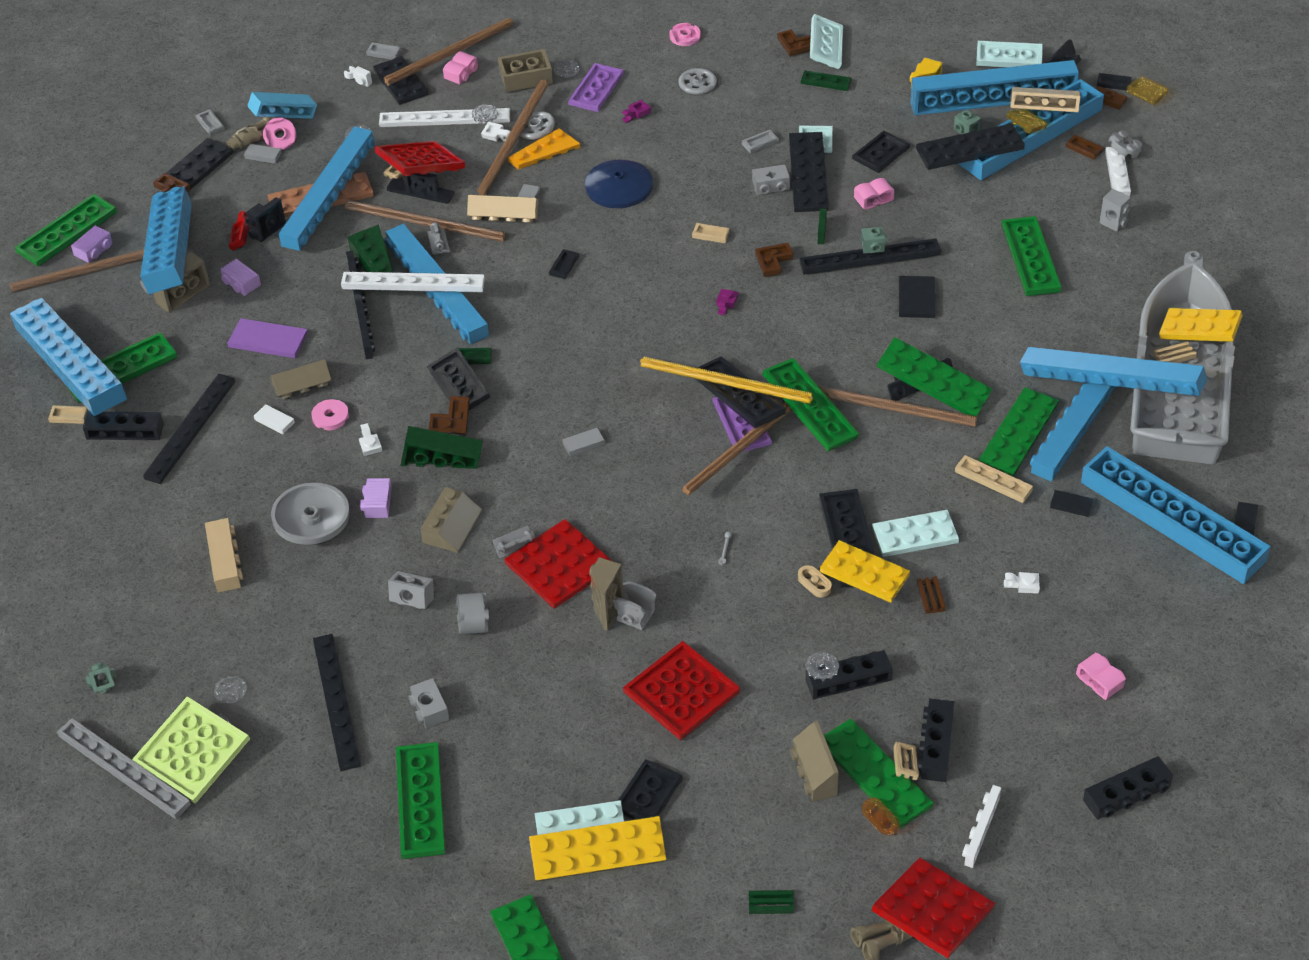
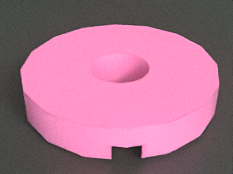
(692, 37)
(279, 124)
(330, 406)

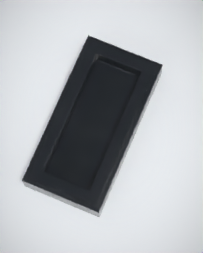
(1113, 81)
(564, 264)
(1071, 503)
(1246, 516)

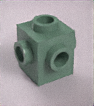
(966, 122)
(873, 240)
(101, 685)

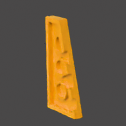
(544, 148)

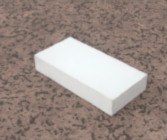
(274, 419)

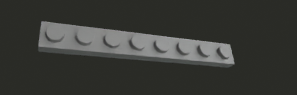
(124, 768)

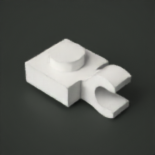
(361, 75)
(494, 131)
(369, 443)
(1024, 582)

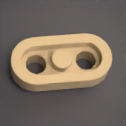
(815, 582)

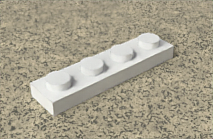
(1117, 171)
(984, 819)

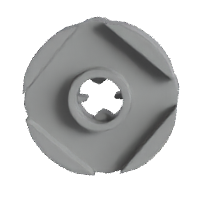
(1124, 144)

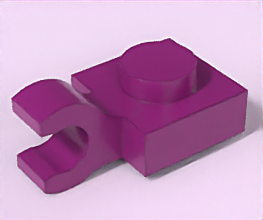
(637, 110)
(726, 299)

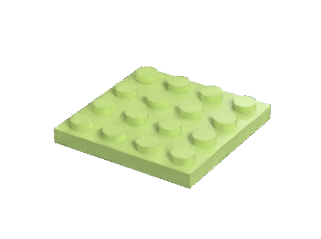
(191, 749)

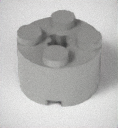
(472, 613)

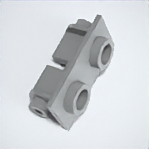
(438, 239)
(513, 541)

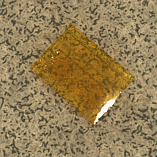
(1147, 90)
(1026, 120)

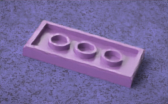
(596, 87)
(267, 338)
(737, 427)

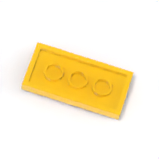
(1201, 324)
(865, 571)

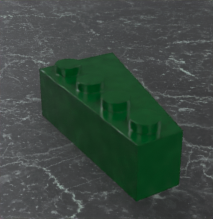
(370, 250)
(440, 449)

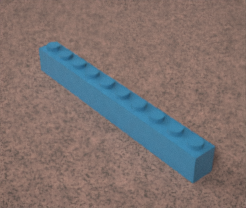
(326, 189)
(453, 303)
(1114, 371)

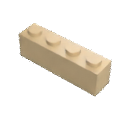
(1045, 99)
(502, 207)
(223, 555)

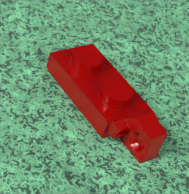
(239, 232)

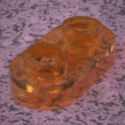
(881, 817)

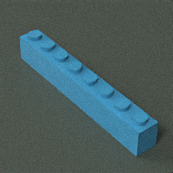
(1070, 429)

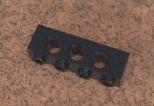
(123, 426)
(862, 670)
(937, 740)
(1134, 779)

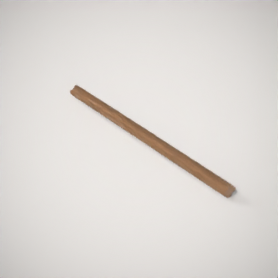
(448, 51)
(512, 138)
(423, 220)
(91, 267)
(899, 407)
(730, 454)

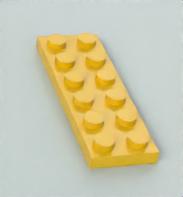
(597, 848)

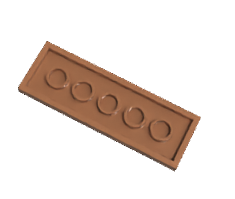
(356, 189)

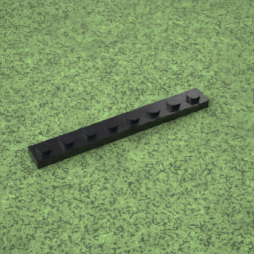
(856, 258)
(362, 310)
(189, 429)
(336, 702)

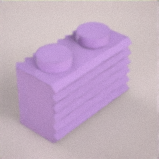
(92, 244)
(240, 277)
(376, 497)

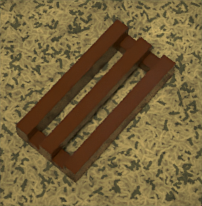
(1083, 149)
(927, 582)

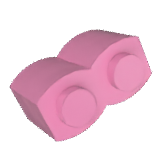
(460, 67)
(874, 193)
(1101, 676)

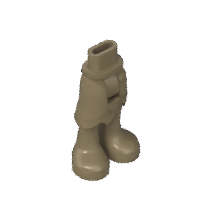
(249, 134)
(871, 948)

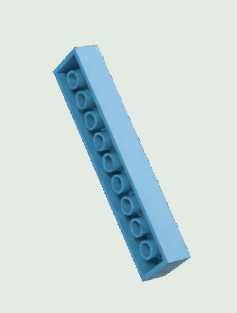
(986, 87)
(1058, 123)
(166, 240)
(68, 356)
(1175, 515)

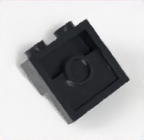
(265, 219)

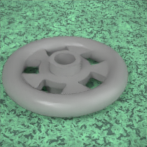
(697, 81)
(536, 124)

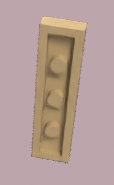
(994, 479)

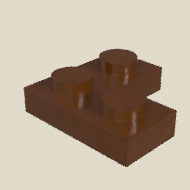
(793, 44)
(167, 182)
(770, 256)
(455, 421)

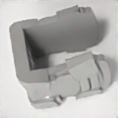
(638, 607)

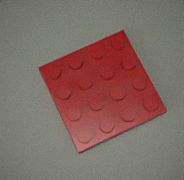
(420, 157)
(556, 563)
(681, 690)
(933, 907)

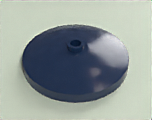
(618, 184)

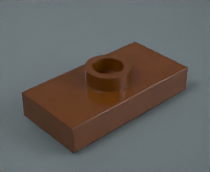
(1112, 98)

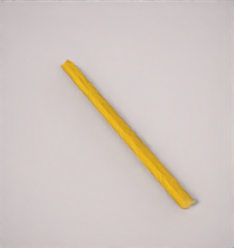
(736, 382)

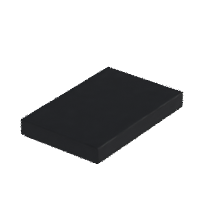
(881, 151)
(917, 296)
(649, 791)

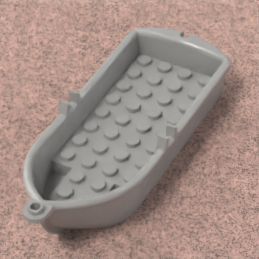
(1176, 423)

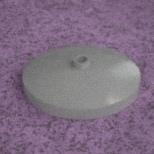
(310, 513)

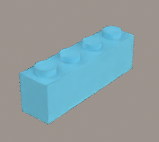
(282, 105)

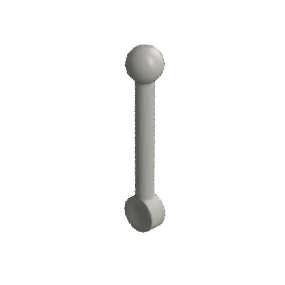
(722, 561)

